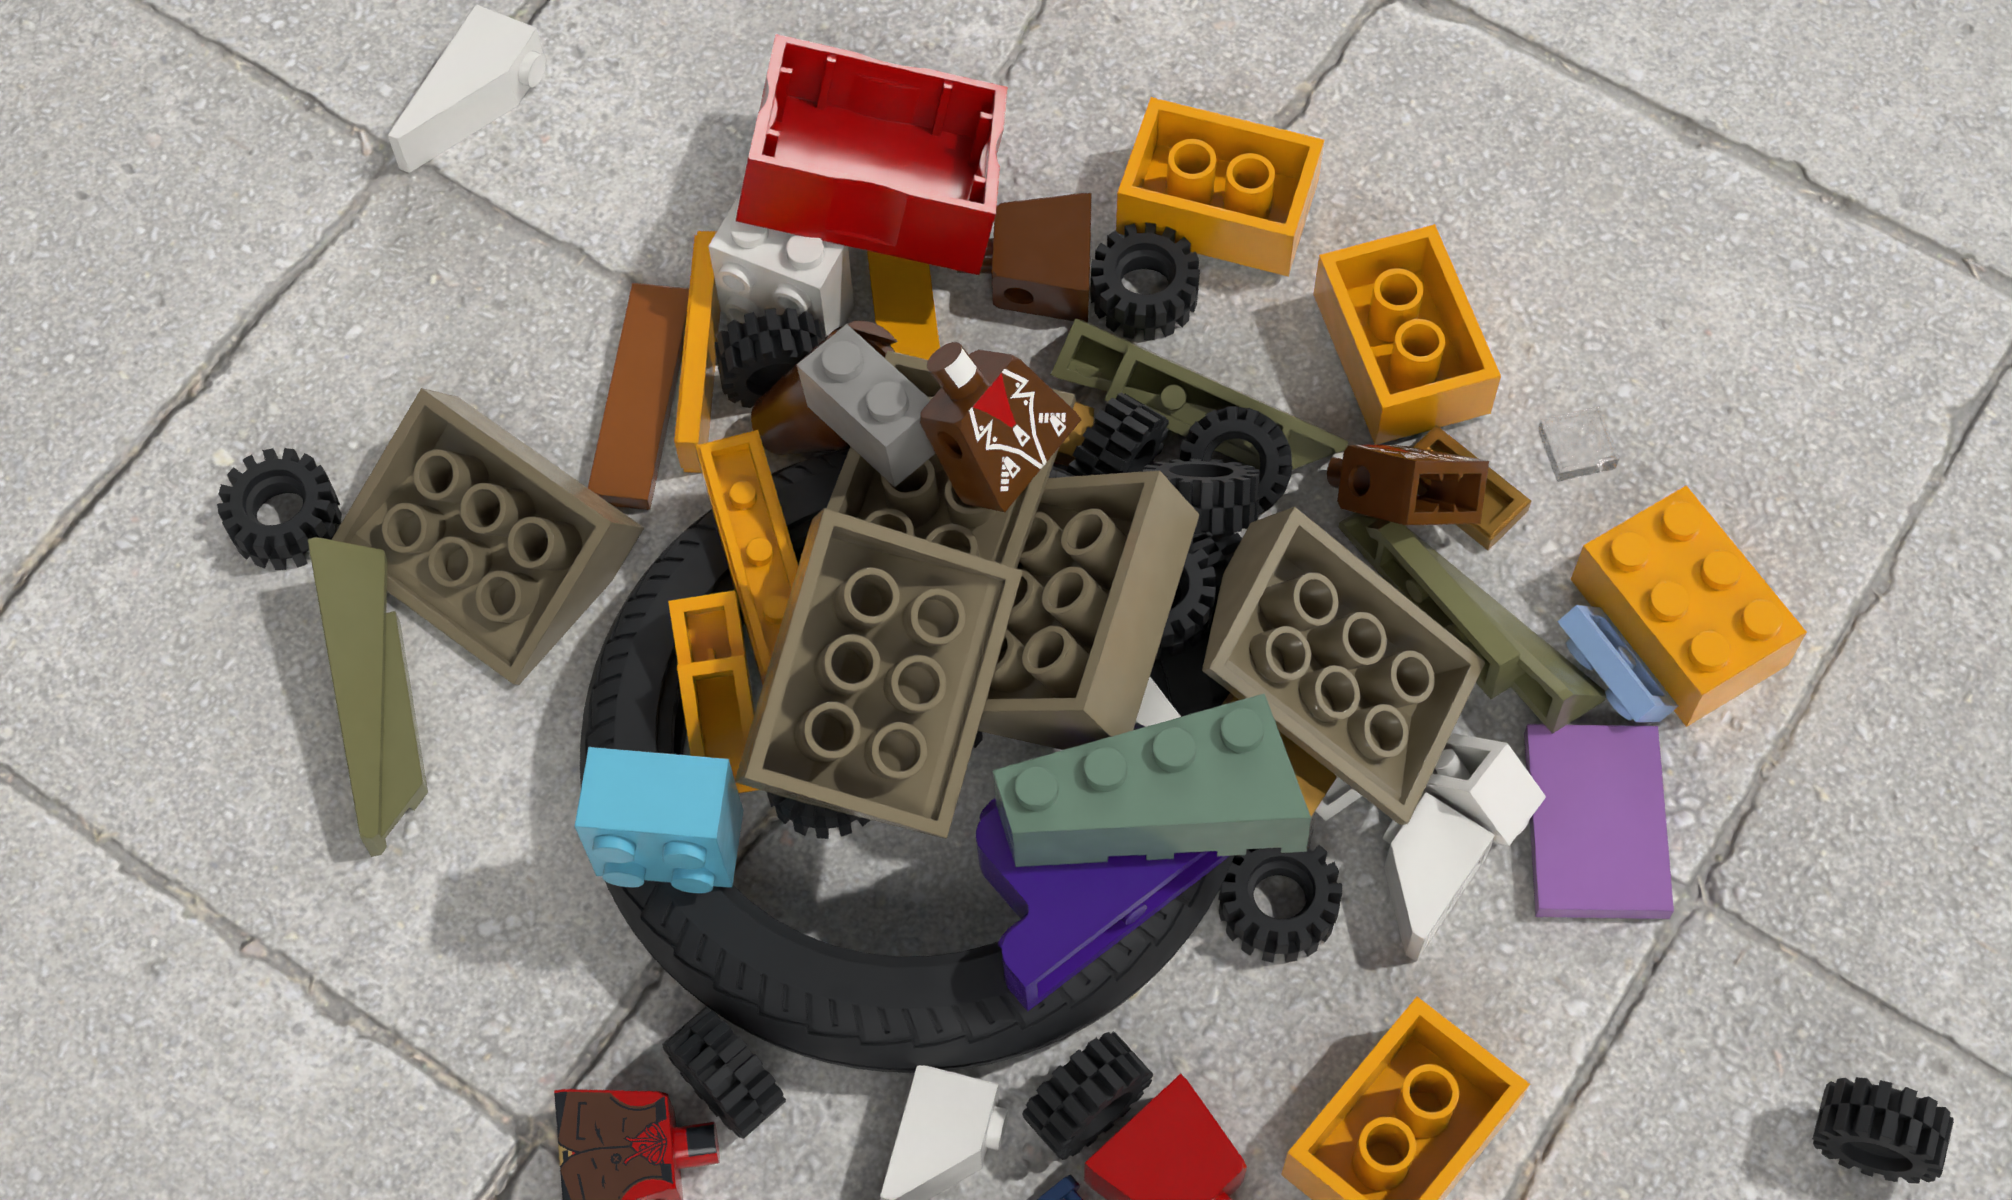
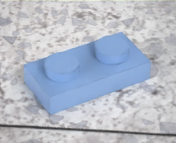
(1601, 646)

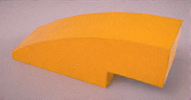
(713, 676)

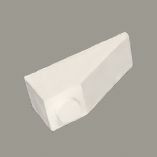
(470, 86)

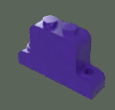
(1074, 909)

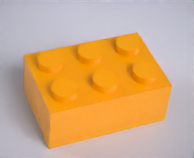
(1221, 184)
(1405, 334)
(1688, 604)
(1407, 1116)

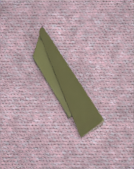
(1178, 393)
(1510, 649)
(369, 686)

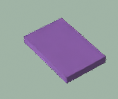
(1602, 823)

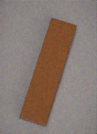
(640, 396)

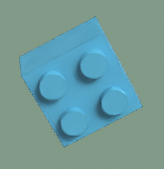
(660, 819)

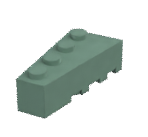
(1158, 791)

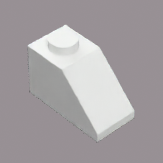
(1486, 785)
(1431, 868)
(943, 1133)

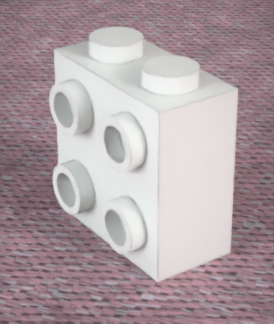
(780, 270)

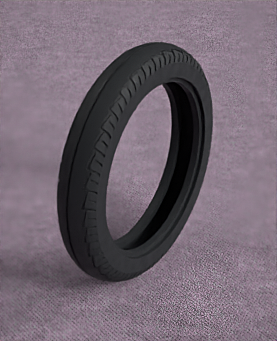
(796, 988)

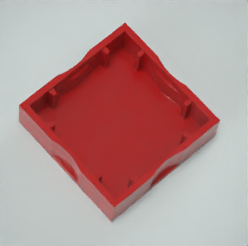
(875, 155)

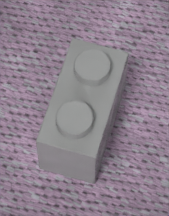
(867, 404)

